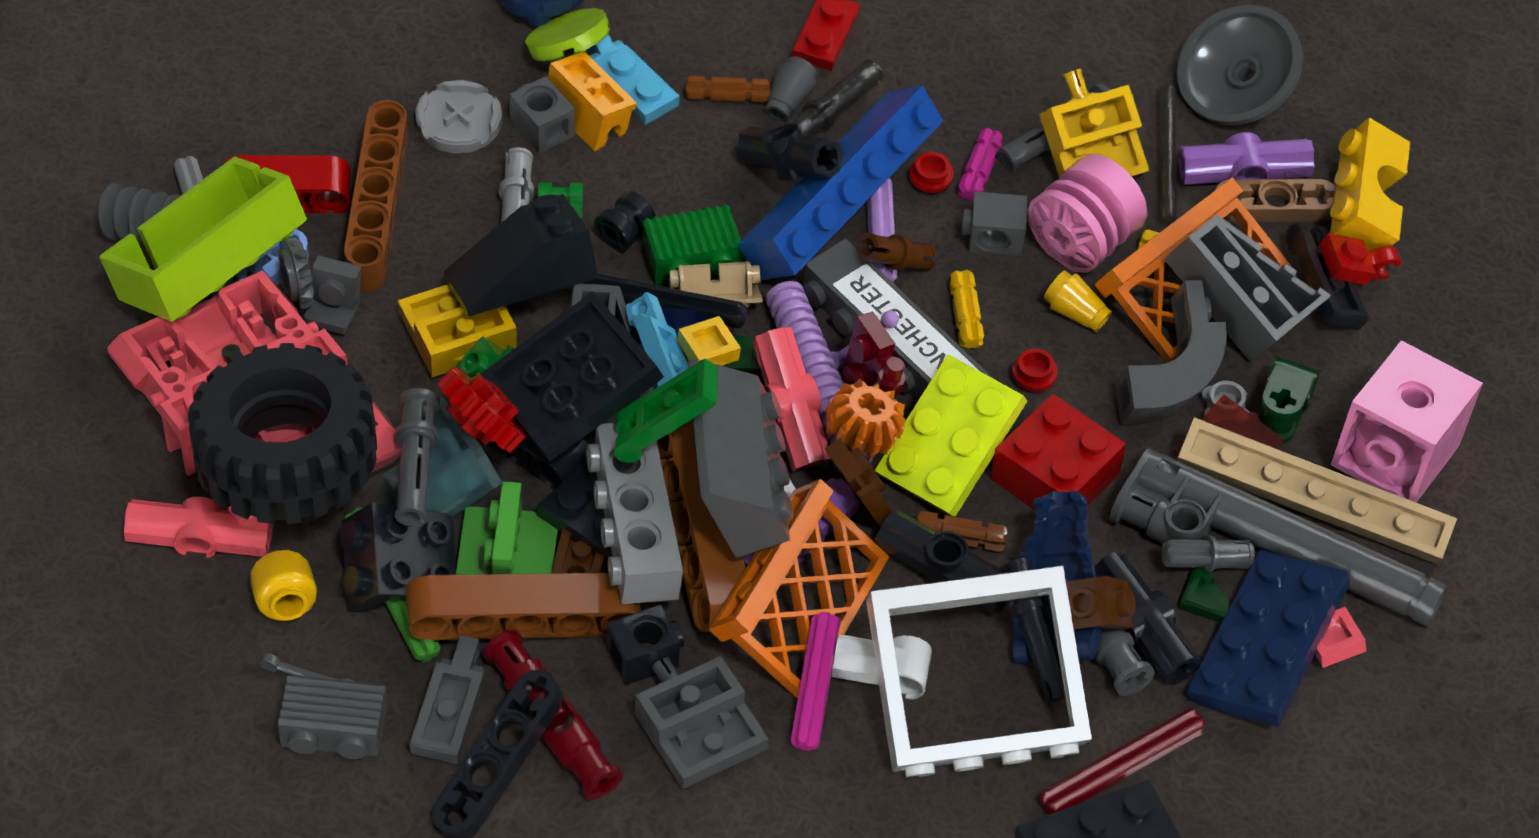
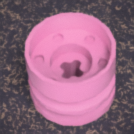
(1087, 213)

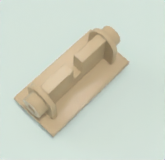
(733, 283)

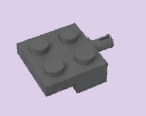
(699, 720)

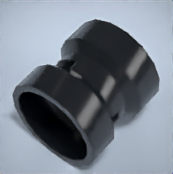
(622, 223)

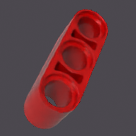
(318, 180)

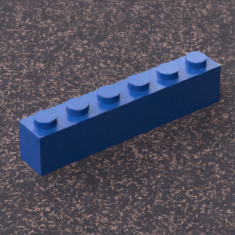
(820, 205)

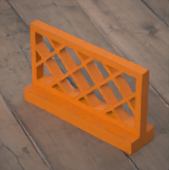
(1151, 257)
(768, 570)

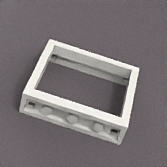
(967, 592)

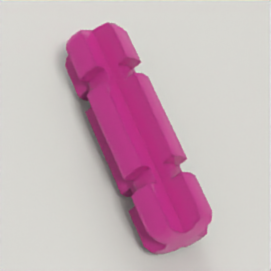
(980, 163)

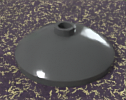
(1230, 48)

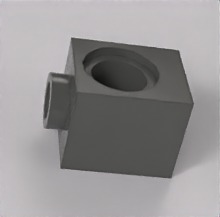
(542, 114)
(996, 223)

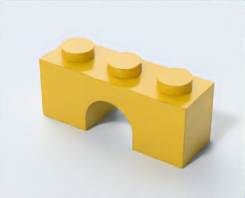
(1368, 165)

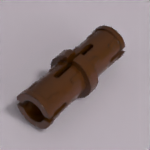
(896, 252)

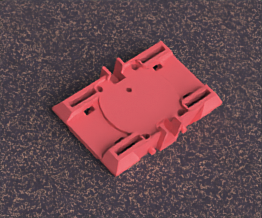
(195, 349)

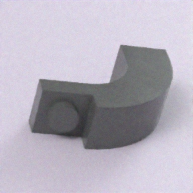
(1162, 390)

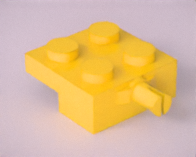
(1095, 125)
(446, 332)

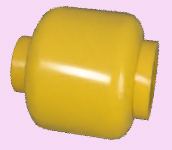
(283, 585)

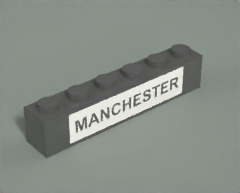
(851, 287)

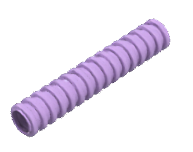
(792, 309)

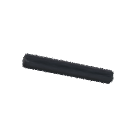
(731, 312)

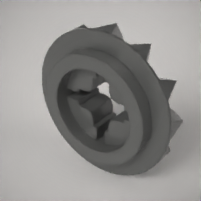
(295, 273)

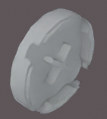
(458, 117)

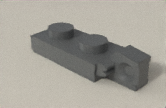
(449, 704)

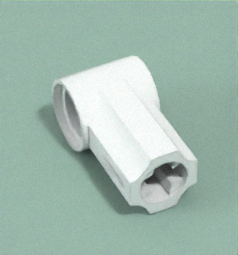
(856, 662)

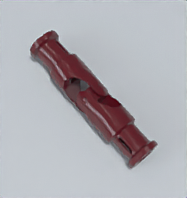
(574, 747)

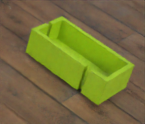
(204, 238)

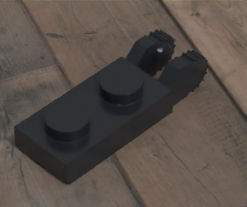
(1345, 304)

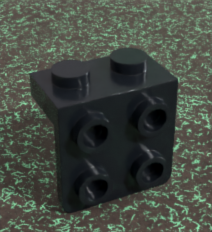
(388, 555)

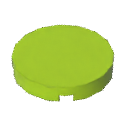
(572, 30)

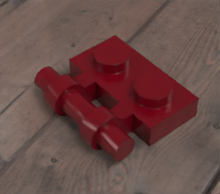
(872, 356)

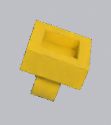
(709, 341)

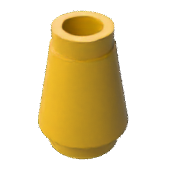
(1077, 301)

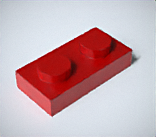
(826, 32)

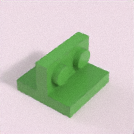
(506, 538)

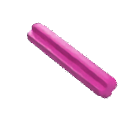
(815, 681)

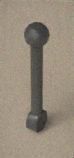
(273, 663)

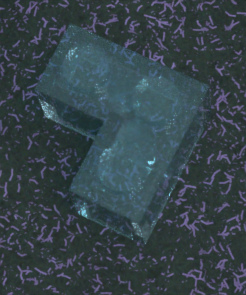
(457, 468)

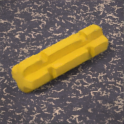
(966, 309)

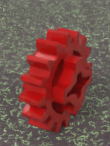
(482, 409)

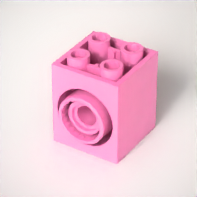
(1406, 423)

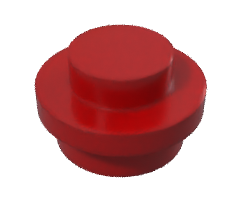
(931, 173)
(1034, 370)

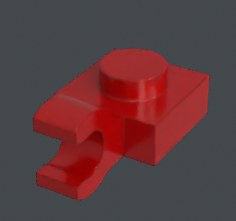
(1353, 262)

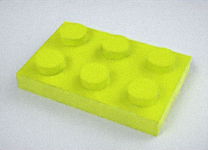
(951, 435)

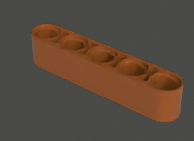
(377, 192)
(705, 555)
(530, 603)

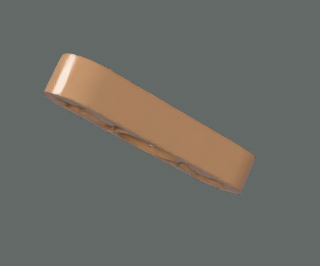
(1289, 190)

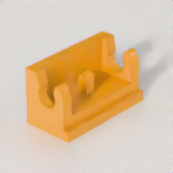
(594, 95)

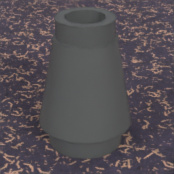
(790, 88)

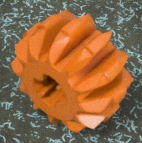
(865, 418)

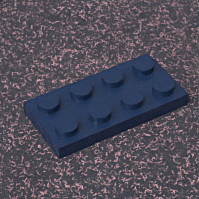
(1268, 637)

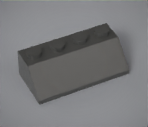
(742, 463)

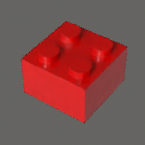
(1057, 453)

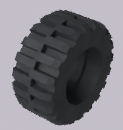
(289, 476)

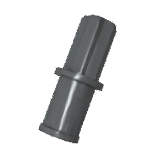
(1208, 553)

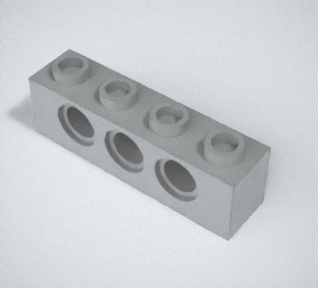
(635, 522)

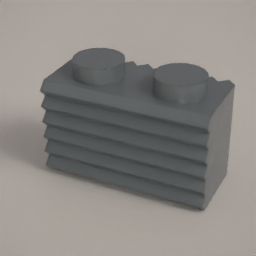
(332, 716)

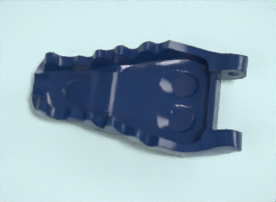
(1058, 541)

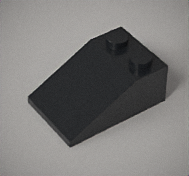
(525, 256)

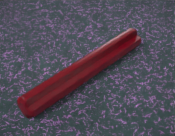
(1122, 762)

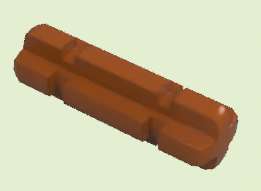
(727, 89)
(992, 537)

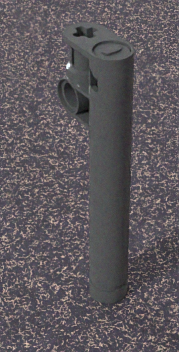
(1186, 504)

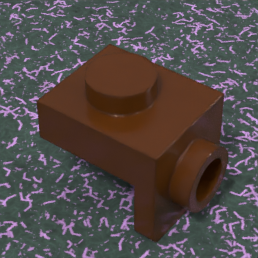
(1101, 603)

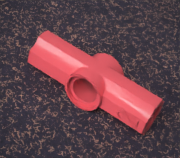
(797, 397)
(194, 527)

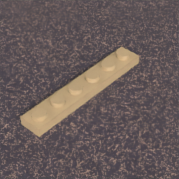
(1317, 491)

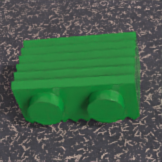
(690, 239)

